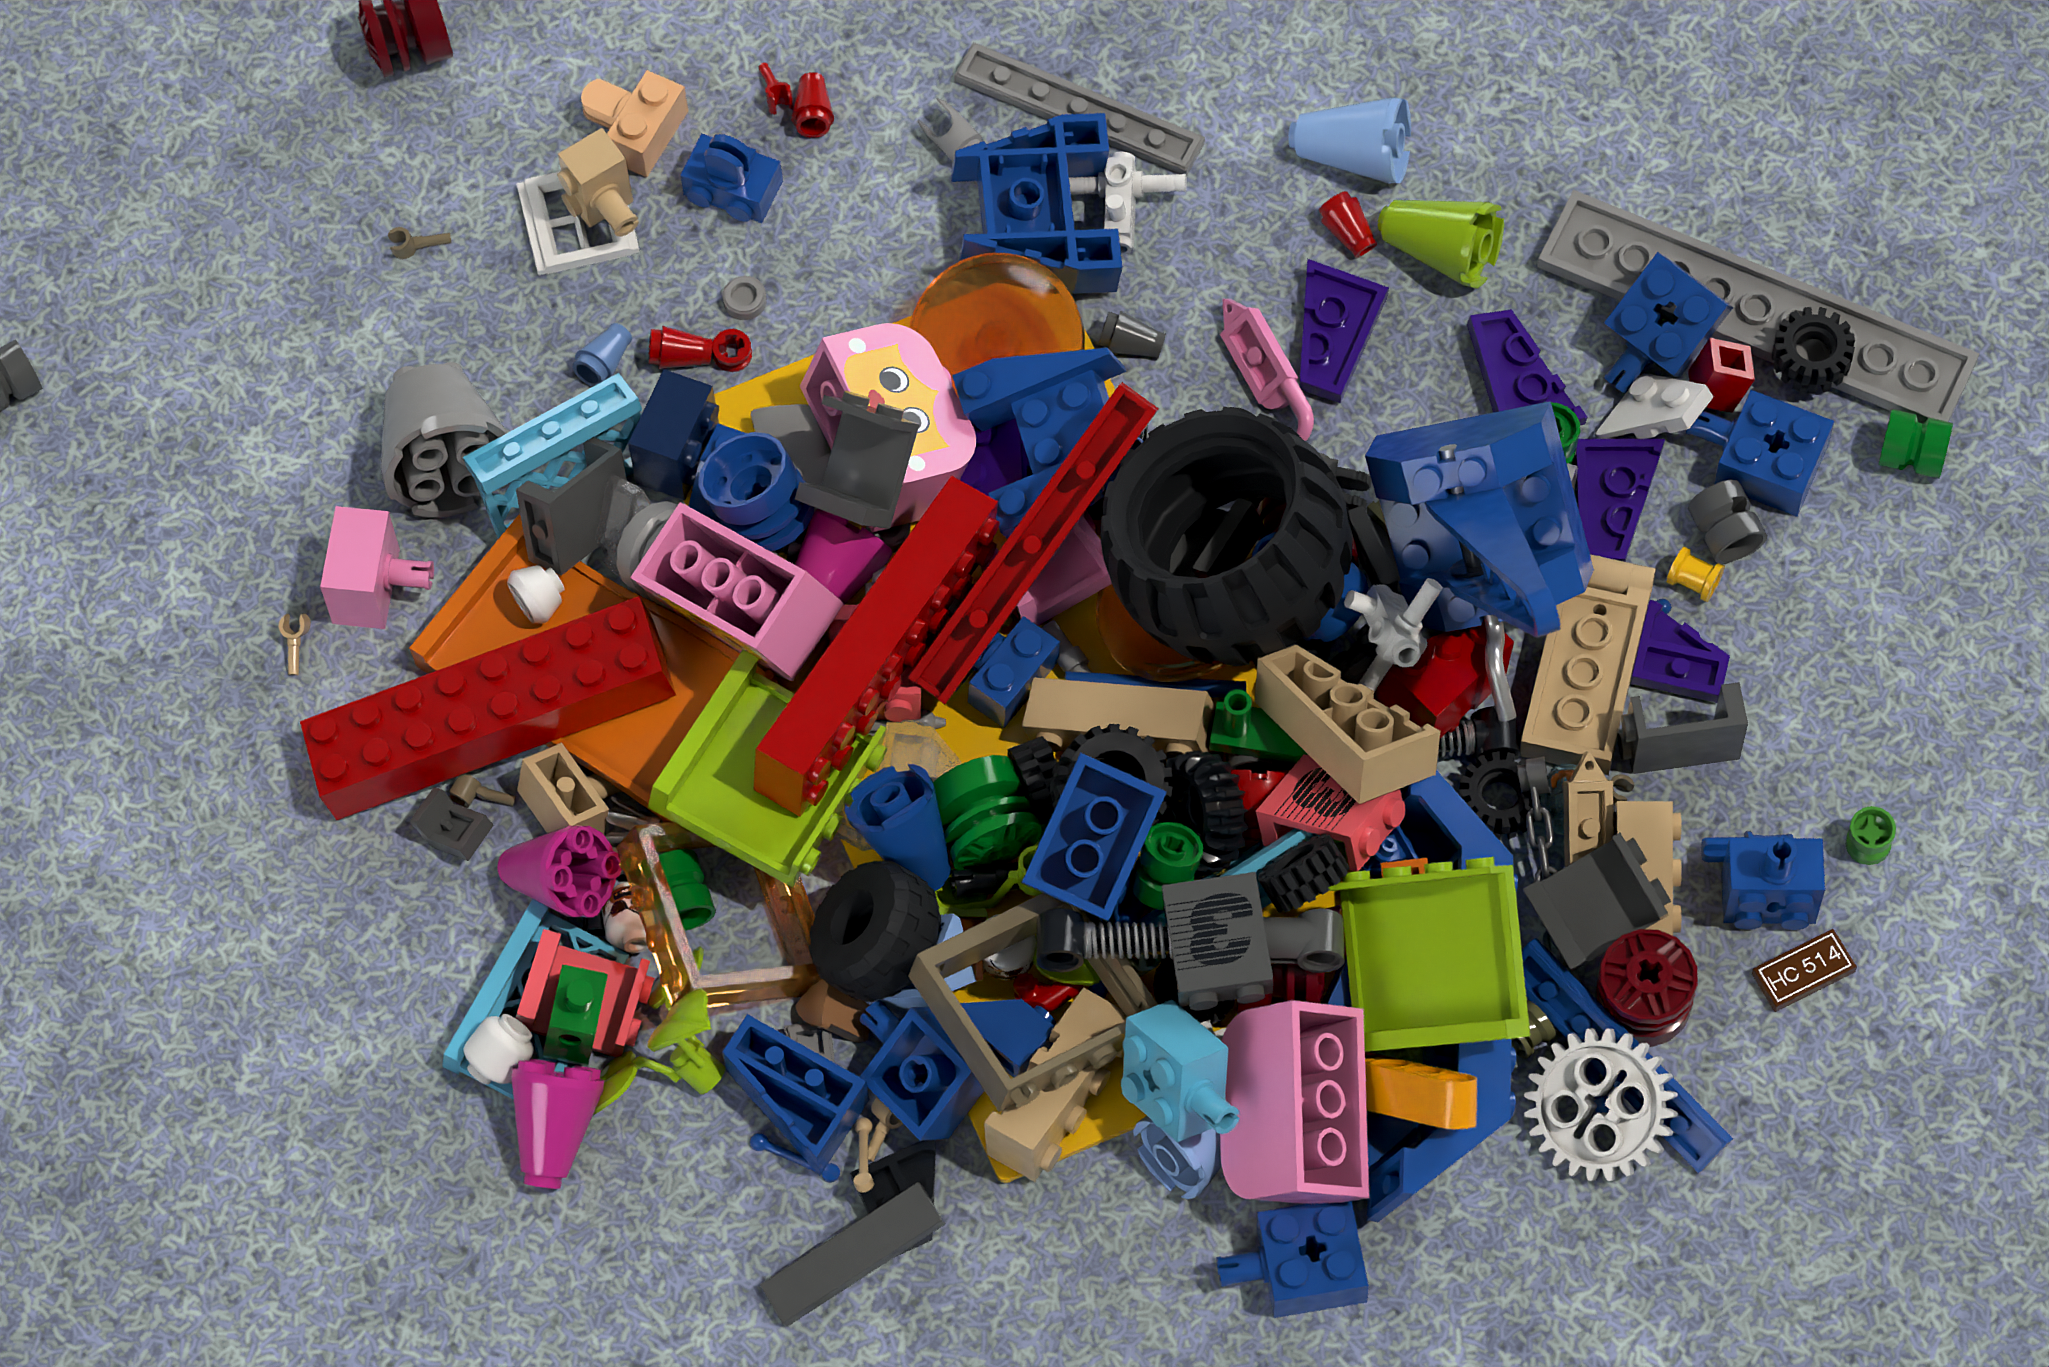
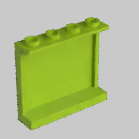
(712, 780)
(1435, 954)

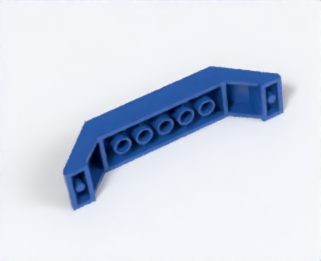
(1448, 831)

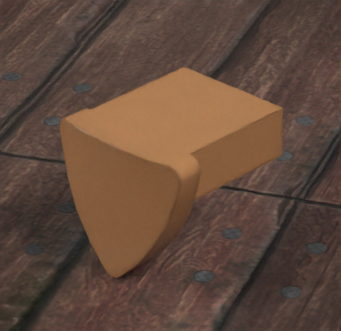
(834, 1011)

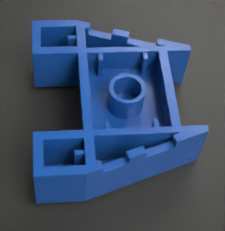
(1030, 203)
(1053, 406)

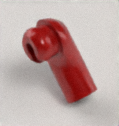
(1047, 996)

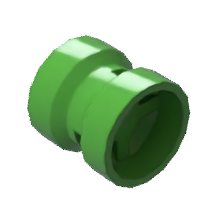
(1872, 825)

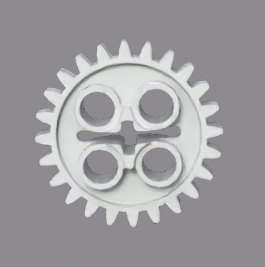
(1568, 1077)

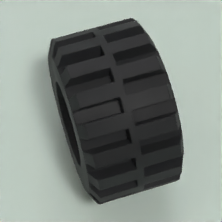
(1119, 747)

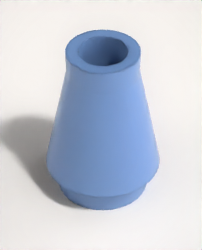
(602, 355)

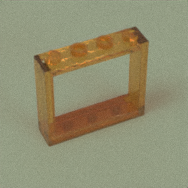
(667, 939)

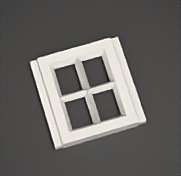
(542, 238)

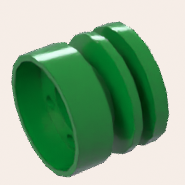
(985, 812)

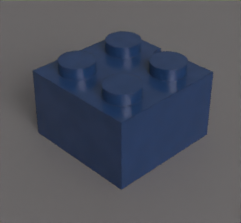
(673, 434)

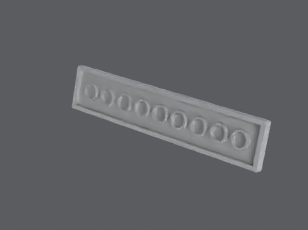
(1891, 360)

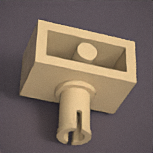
(597, 183)
(561, 792)

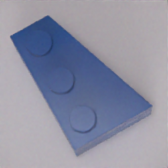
(796, 1089)

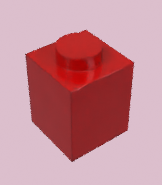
(1725, 371)

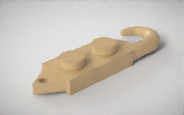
(1587, 810)

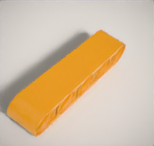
(1420, 1092)

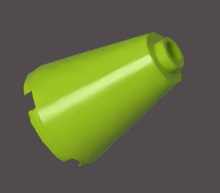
(1446, 235)

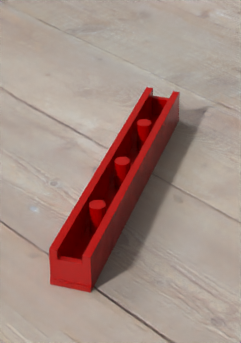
(1033, 542)

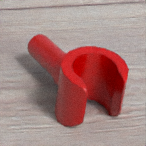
(776, 91)

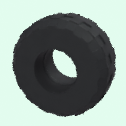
(873, 930)

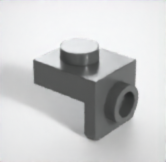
(450, 826)

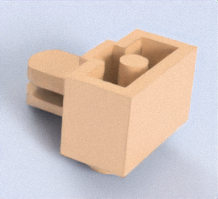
(640, 120)

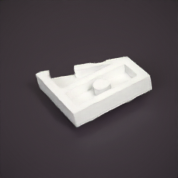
(1656, 406)

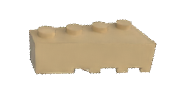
(1172, 717)
(1343, 727)
(1031, 1135)

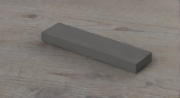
(852, 1254)

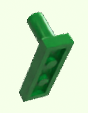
(1250, 731)

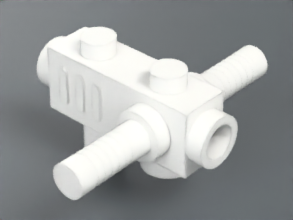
(1120, 187)
(1393, 626)

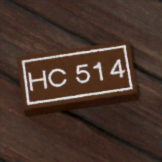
(1804, 970)

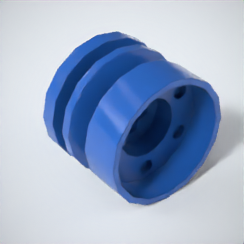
(754, 490)

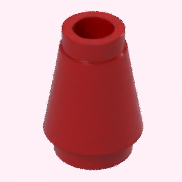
(812, 106)
(1347, 222)
(678, 348)

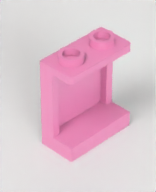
(1069, 576)

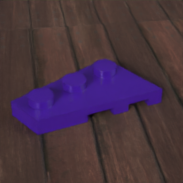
(1336, 327)
(1512, 364)

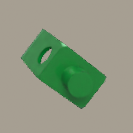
(576, 1014)

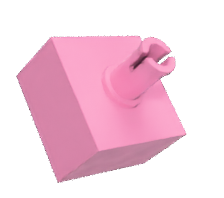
(365, 566)

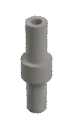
(1069, 657)

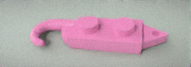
(1264, 363)

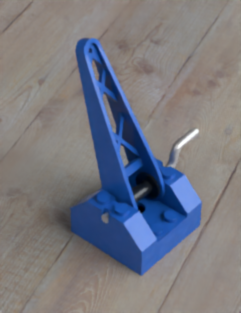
(1489, 519)

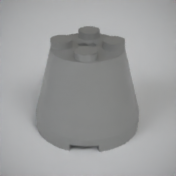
(428, 427)

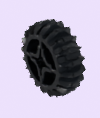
(1210, 804)

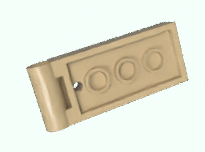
(1589, 667)

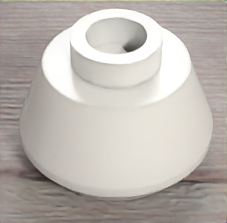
(536, 592)

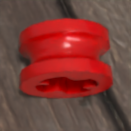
(719, 346)

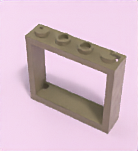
(992, 937)

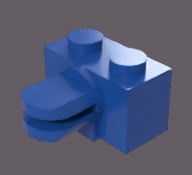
(731, 177)
(1008, 670)

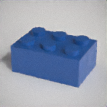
(1094, 837)

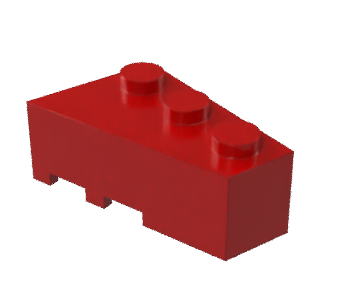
(1444, 680)

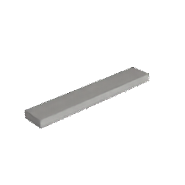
(1053, 96)

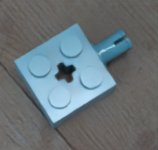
(1176, 1072)

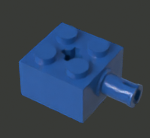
(1669, 344)
(1768, 449)
(1773, 882)
(919, 1072)
(1291, 1277)

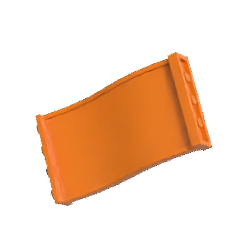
(622, 750)

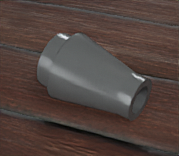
(1130, 336)

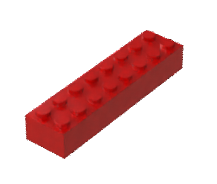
(876, 647)
(487, 708)

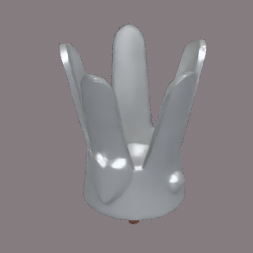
(627, 820)

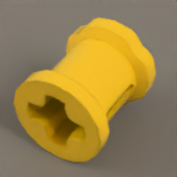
(1695, 574)

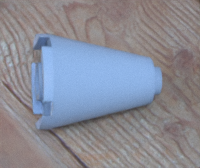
(1357, 138)
(1183, 1163)

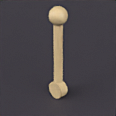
(863, 1180)

